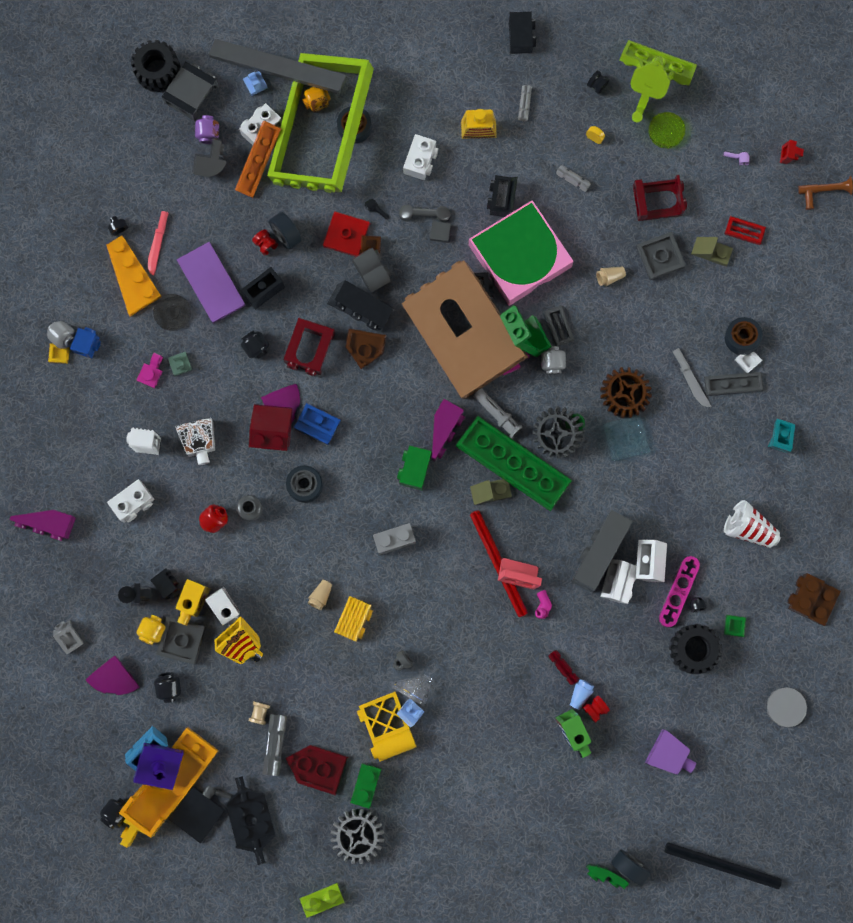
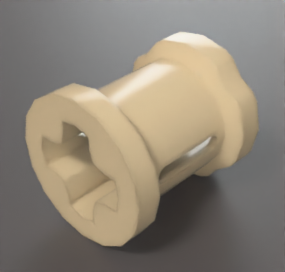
(259, 713)

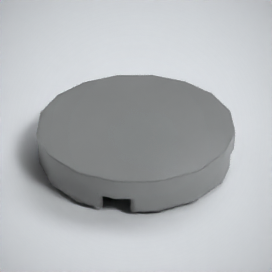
(786, 707)

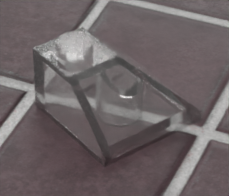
(415, 688)

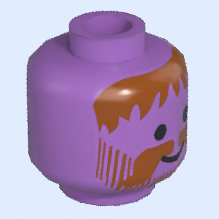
(206, 129)

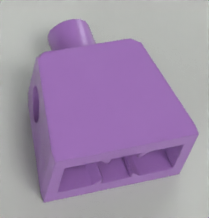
(670, 754)

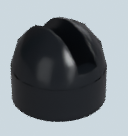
(697, 603)

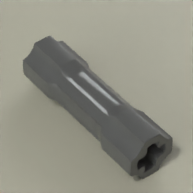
(273, 760)

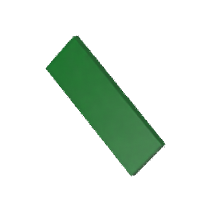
(513, 463)

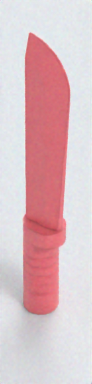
(157, 241)

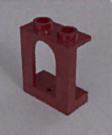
(674, 185)
(313, 367)

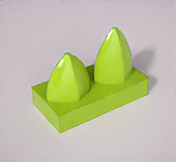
(322, 900)

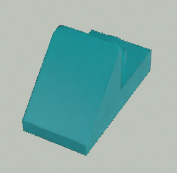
(782, 436)

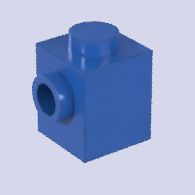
(85, 342)

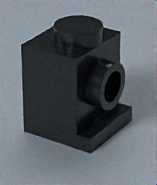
(166, 585)

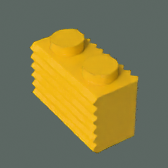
(353, 619)

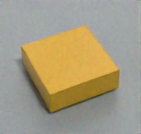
(58, 355)

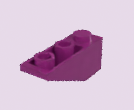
(445, 421)
(49, 521)

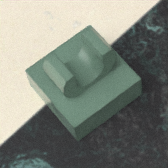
(180, 363)

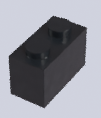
(521, 33)
(263, 288)

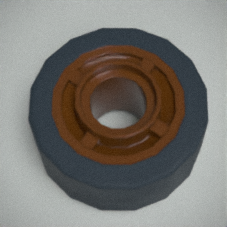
(364, 127)
(748, 327)

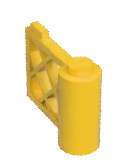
(389, 743)

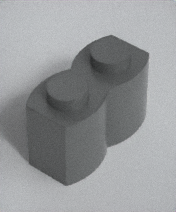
(371, 269)

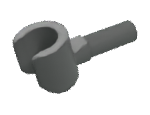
(210, 791)

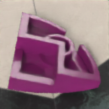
(284, 397)
(113, 678)

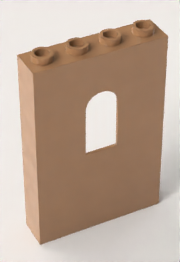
(478, 353)

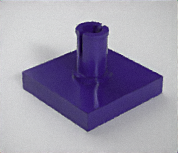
(158, 766)

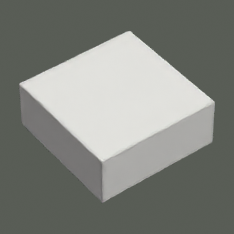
(749, 361)

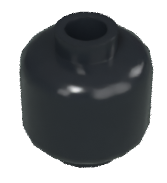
(254, 344)
(167, 687)
(110, 813)

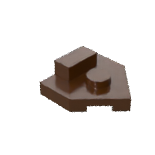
(365, 346)

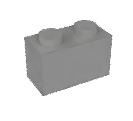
(394, 539)

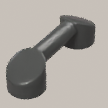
(441, 213)

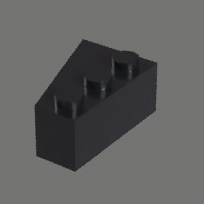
(360, 305)

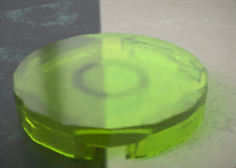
(666, 130)

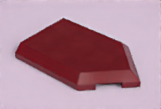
(317, 768)

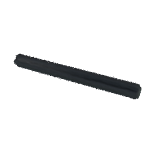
(723, 865)

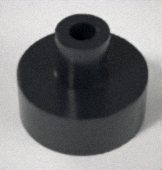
(117, 226)

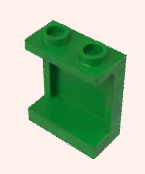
(525, 334)

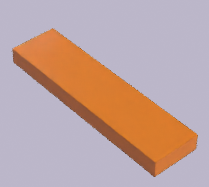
(257, 159)

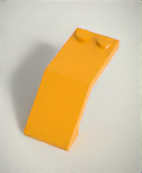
(152, 804)

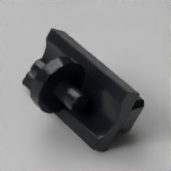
(134, 594)

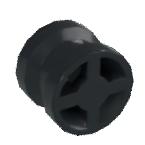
(598, 82)

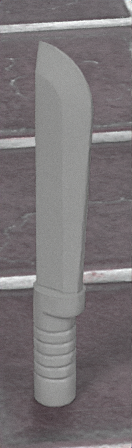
(691, 380)

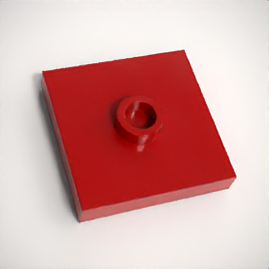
(345, 234)

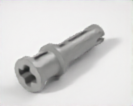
(504, 419)

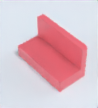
(519, 574)

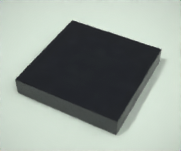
(197, 814)

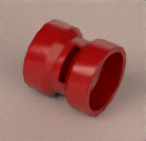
(264, 241)
(596, 709)

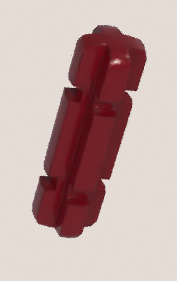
(563, 667)

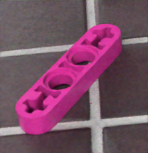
(676, 590)

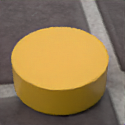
(595, 134)

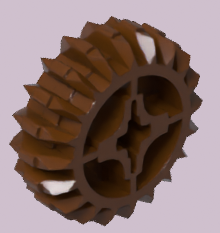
(629, 399)

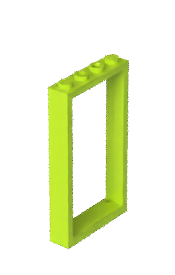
(337, 64)

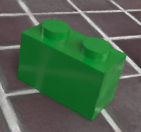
(414, 468)
(365, 785)

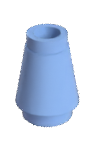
(581, 694)

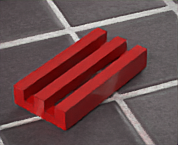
(743, 237)

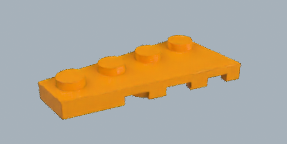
(133, 280)

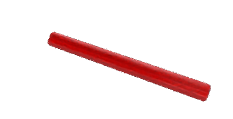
(496, 560)

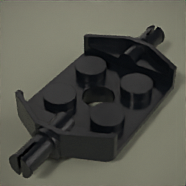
(249, 837)

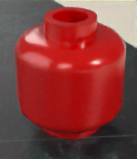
(213, 518)

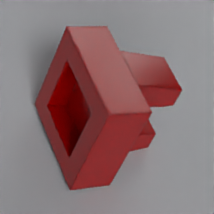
(790, 152)

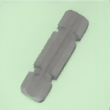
(524, 103)
(573, 178)

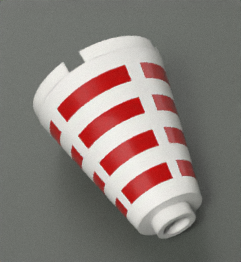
(751, 526)

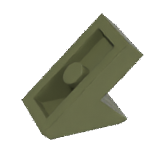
(711, 250)
(490, 491)

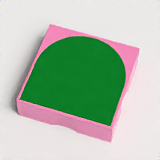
(520, 252)

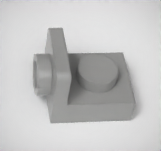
(67, 636)

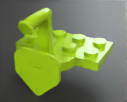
(654, 73)

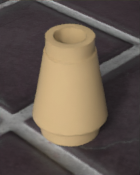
(610, 275)
(320, 595)

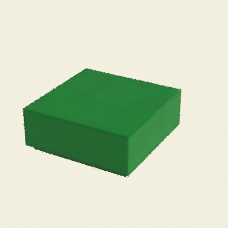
(735, 626)

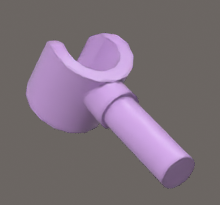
(743, 157)

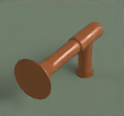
(815, 188)

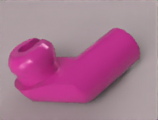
(544, 606)

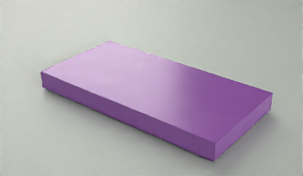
(211, 282)

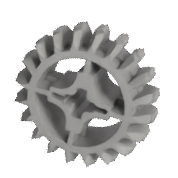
(348, 831)

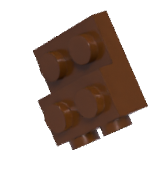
(813, 599)

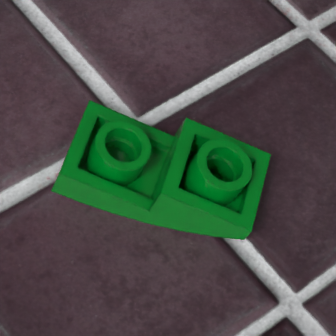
(598, 872)

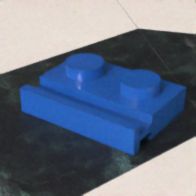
(317, 424)

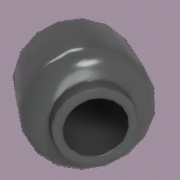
(246, 502)

